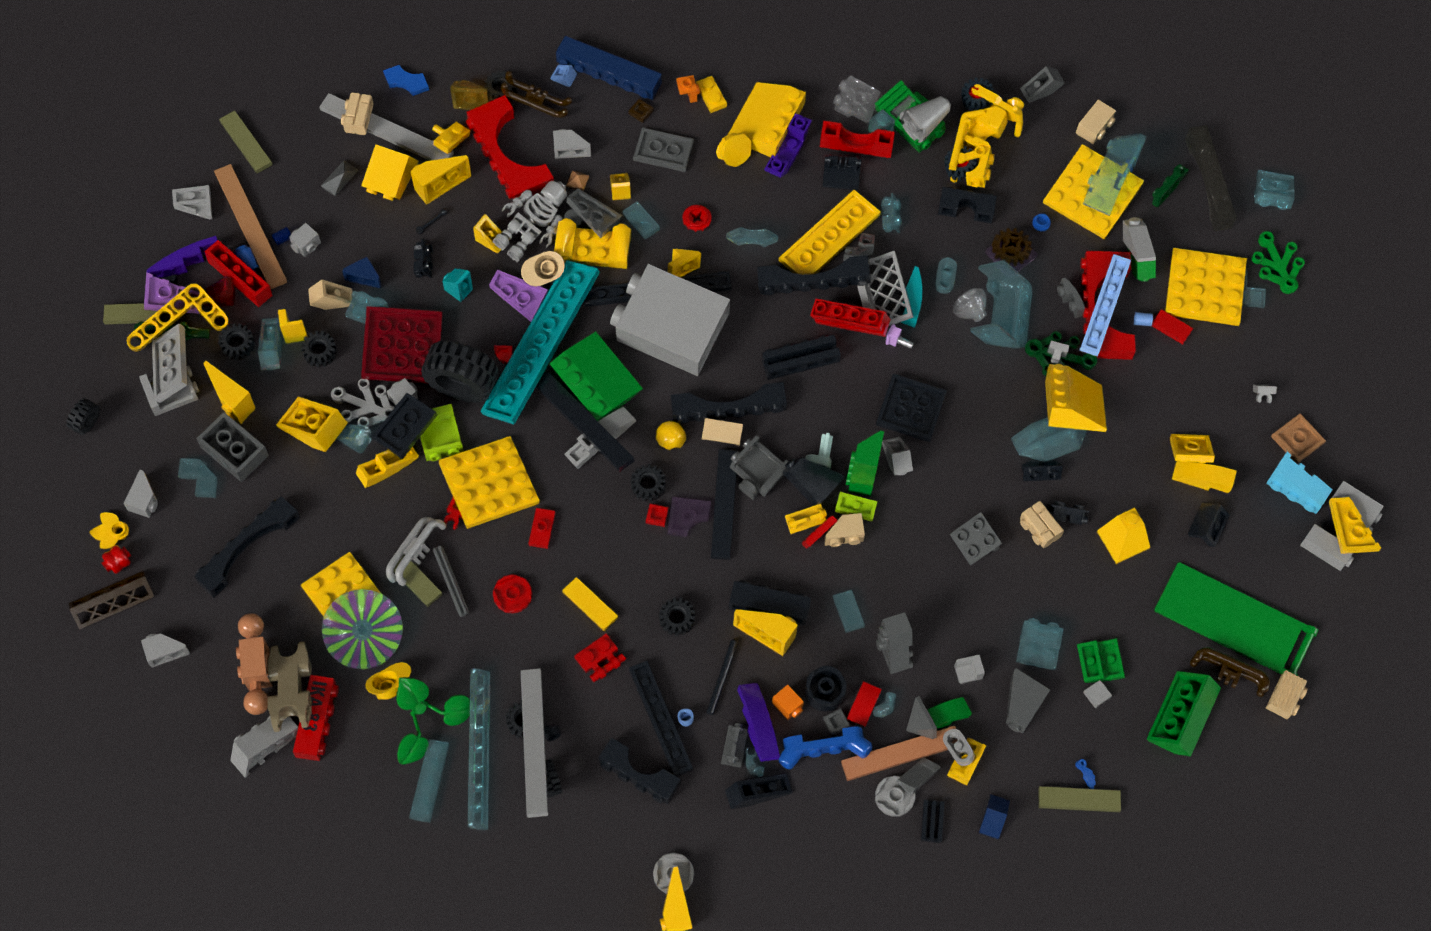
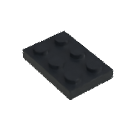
(404, 425)

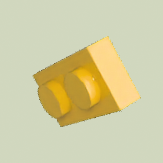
(711, 94)

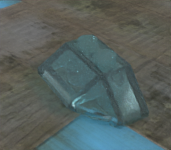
(1047, 442)

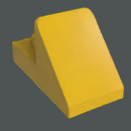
(684, 262)

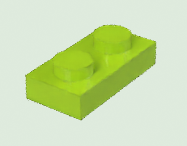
(853, 504)

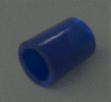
(281, 236)

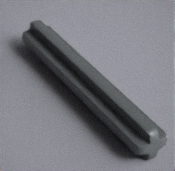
(451, 581)

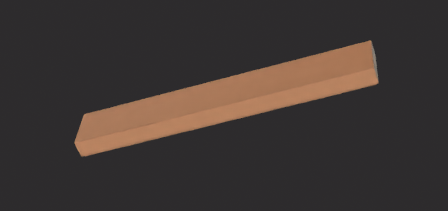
(894, 755)

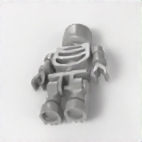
(543, 207)

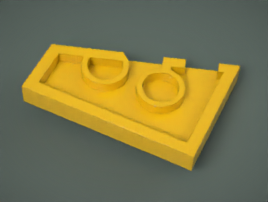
(1350, 529)

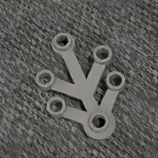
(366, 406)

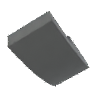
(1070, 294)

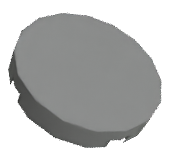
(893, 798)
(663, 869)

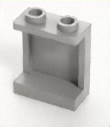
(178, 399)

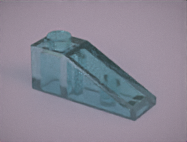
(270, 344)

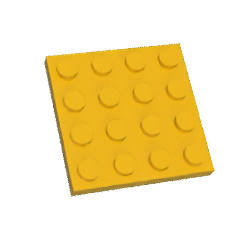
(1071, 189)
(1206, 286)
(488, 482)

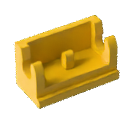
(964, 773)

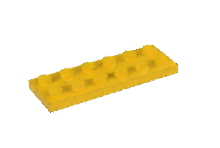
(830, 235)

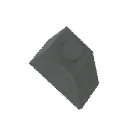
(1042, 84)

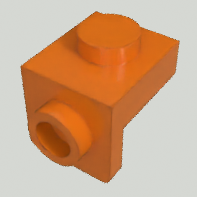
(687, 85)

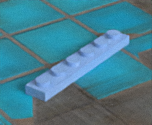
(1105, 305)

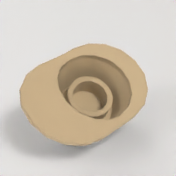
(542, 268)

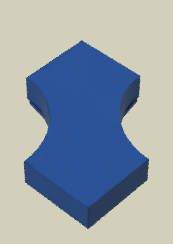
(412, 82)

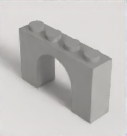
(1326, 545)

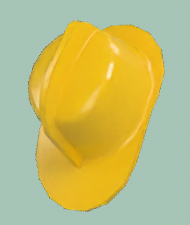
(386, 682)

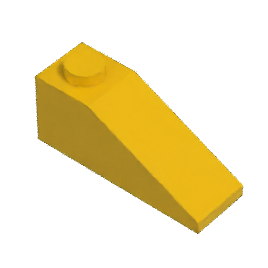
(675, 908)

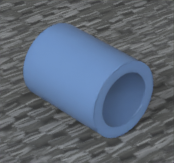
(1143, 319)

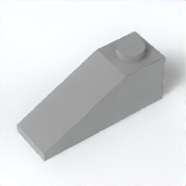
(1138, 239)

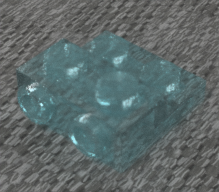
(1274, 190)
(1039, 644)

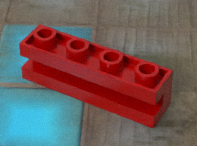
(850, 317)

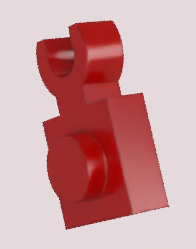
(454, 514)

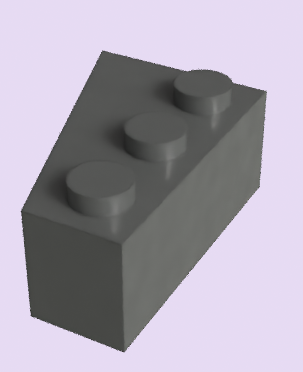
(894, 642)

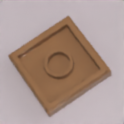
(1298, 438)

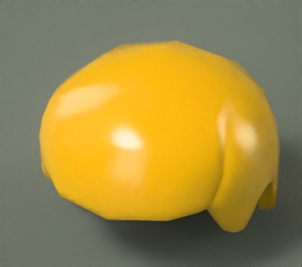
(670, 435)

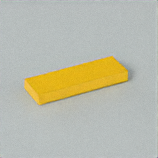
(590, 604)

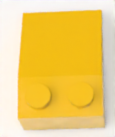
(439, 176)
(234, 398)
(312, 423)
(768, 628)

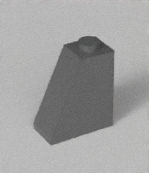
(1024, 700)

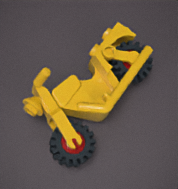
(975, 126)

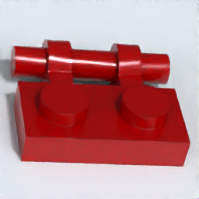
(595, 654)

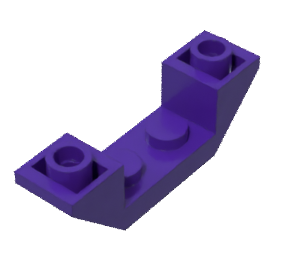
(792, 144)

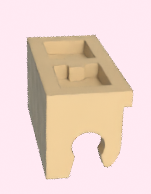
(722, 431)

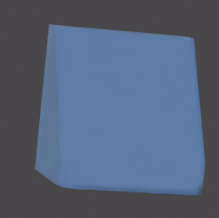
(564, 75)

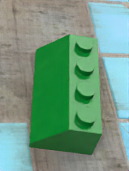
(864, 465)
(1184, 712)

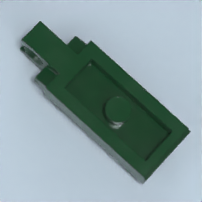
(1169, 185)

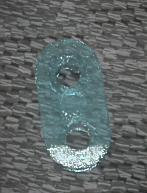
(944, 276)

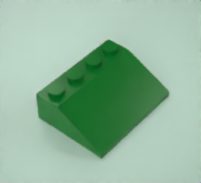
(596, 376)

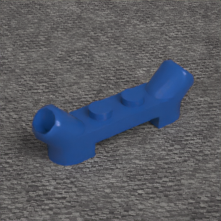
(851, 740)

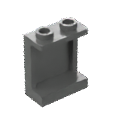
(758, 465)

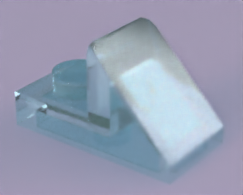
(355, 437)

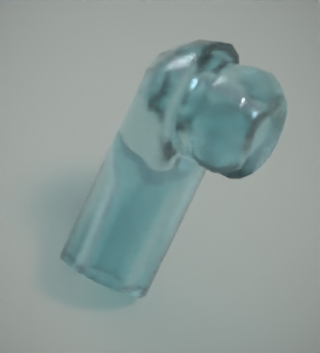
(886, 708)

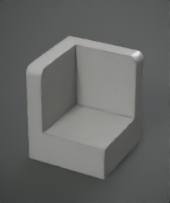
(969, 669)

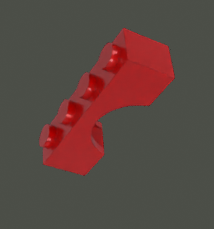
(838, 138)

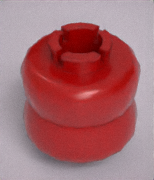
(116, 559)

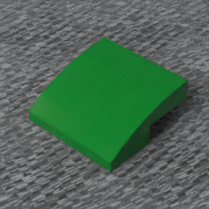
(1100, 661)

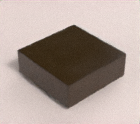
(641, 110)

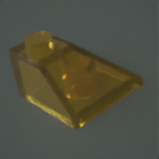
(468, 95)

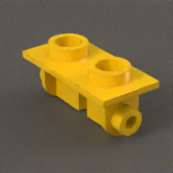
(805, 518)

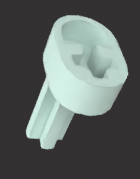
(823, 457)

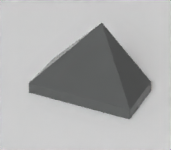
(339, 178)
(921, 721)

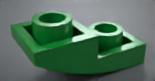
(949, 711)

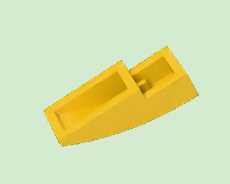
(383, 466)
(1204, 475)

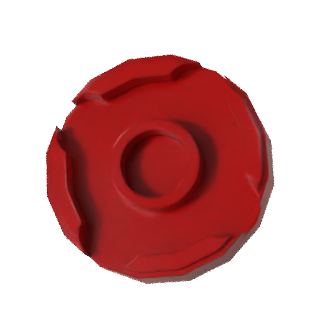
(512, 594)

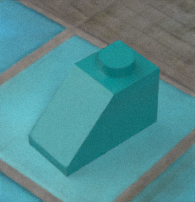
(458, 283)

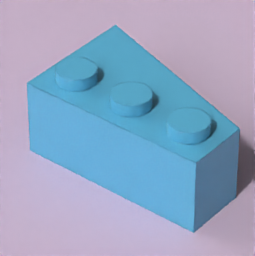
(1299, 485)

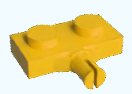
(450, 137)

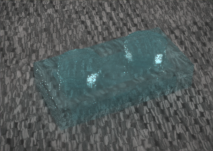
(641, 220)

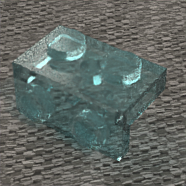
(359, 303)

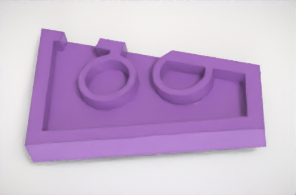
(161, 291)
(518, 293)

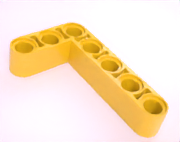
(175, 314)

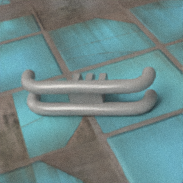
(412, 549)

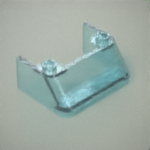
(1113, 171)
(1010, 307)

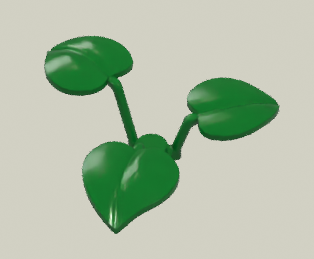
(411, 697)

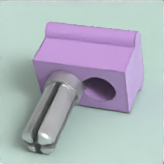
(893, 337)

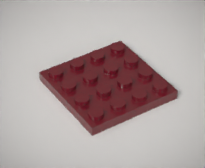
(398, 343)

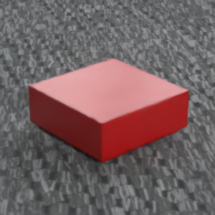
(657, 515)

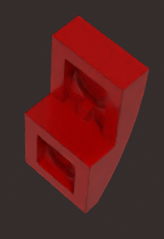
(864, 703)

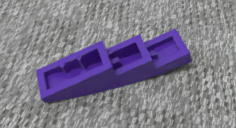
(178, 260)
(760, 725)

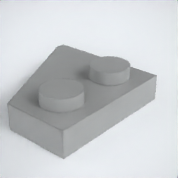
(193, 201)

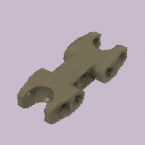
(290, 697)

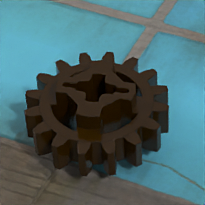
(1011, 246)

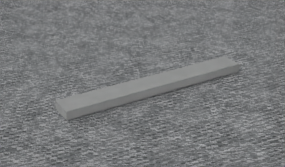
(389, 131)
(534, 743)

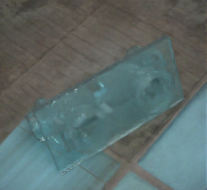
(893, 220)

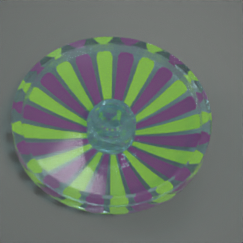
(362, 629)

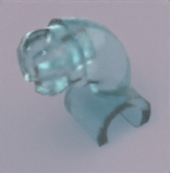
(753, 768)

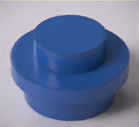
(1041, 222)

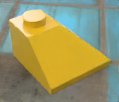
(1125, 536)

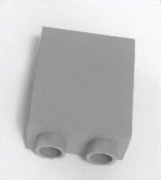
(670, 319)

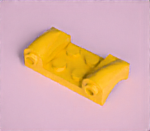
(589, 249)

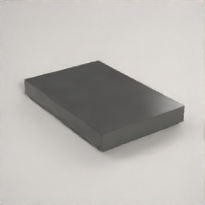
(663, 149)

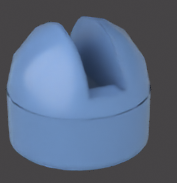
(685, 714)

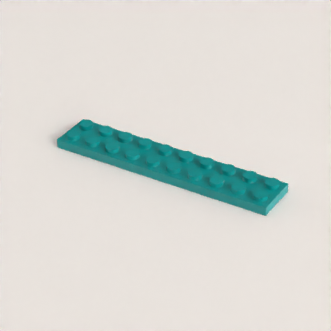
(540, 342)

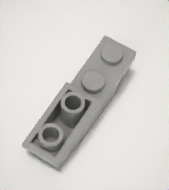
(614, 423)

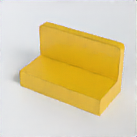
(292, 331)

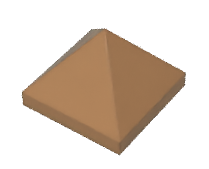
(577, 180)

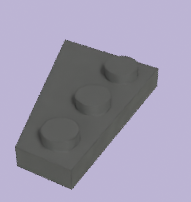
(593, 212)

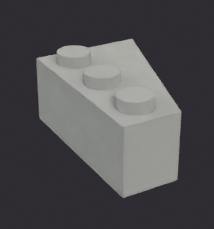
(260, 742)

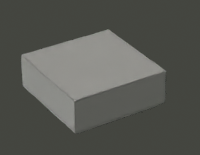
(1097, 694)

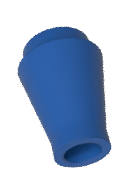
(246, 255)

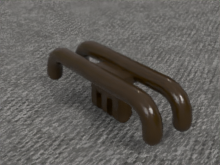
(534, 97)
(1232, 669)

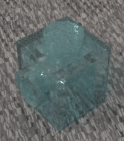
(882, 121)

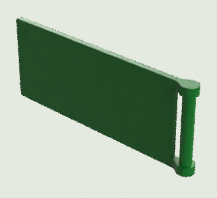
(1233, 619)

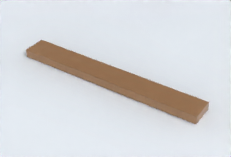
(250, 226)

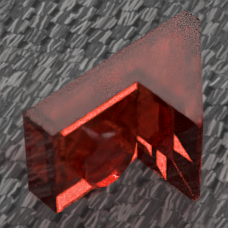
(222, 292)

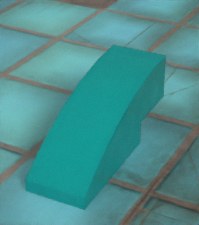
(914, 293)

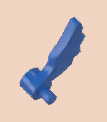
(1088, 774)

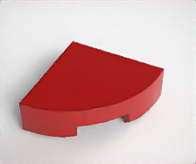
(503, 352)

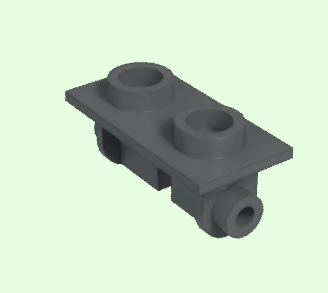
(734, 745)

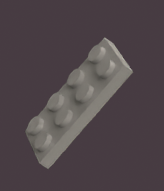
(169, 363)

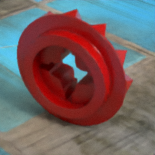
(695, 211)

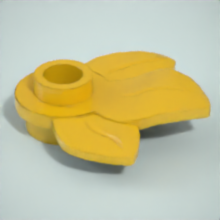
(107, 530)

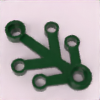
(1042, 350)

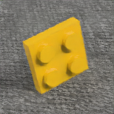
(1192, 448)

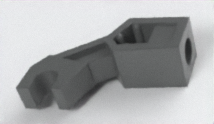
(863, 248)

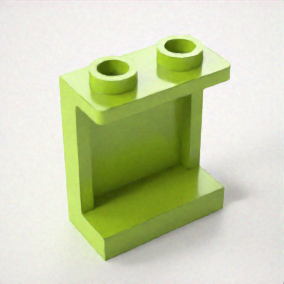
(442, 435)

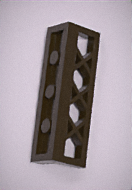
(110, 592)

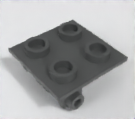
(976, 539)

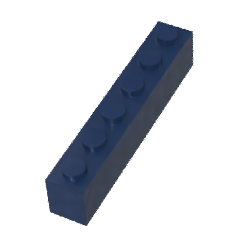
(609, 68)

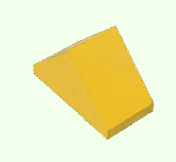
(620, 186)
(485, 232)

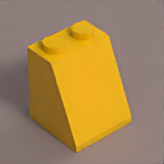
(388, 172)

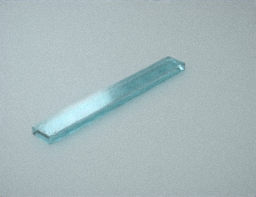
(479, 749)

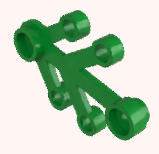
(1278, 264)

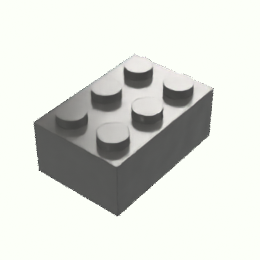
(232, 447)

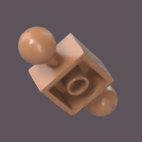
(254, 663)

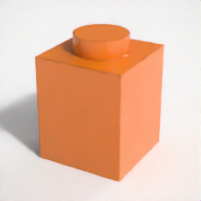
(788, 702)

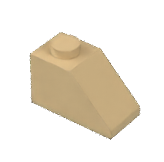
(329, 295)

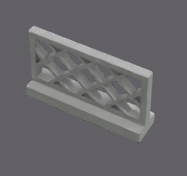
(868, 299)

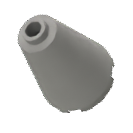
(925, 117)

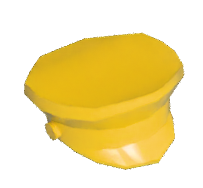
(734, 149)

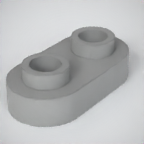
(959, 748)

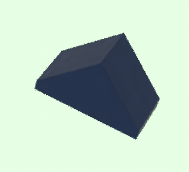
(362, 273)
(994, 816)

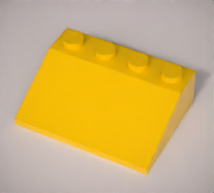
(768, 115)
(1074, 400)

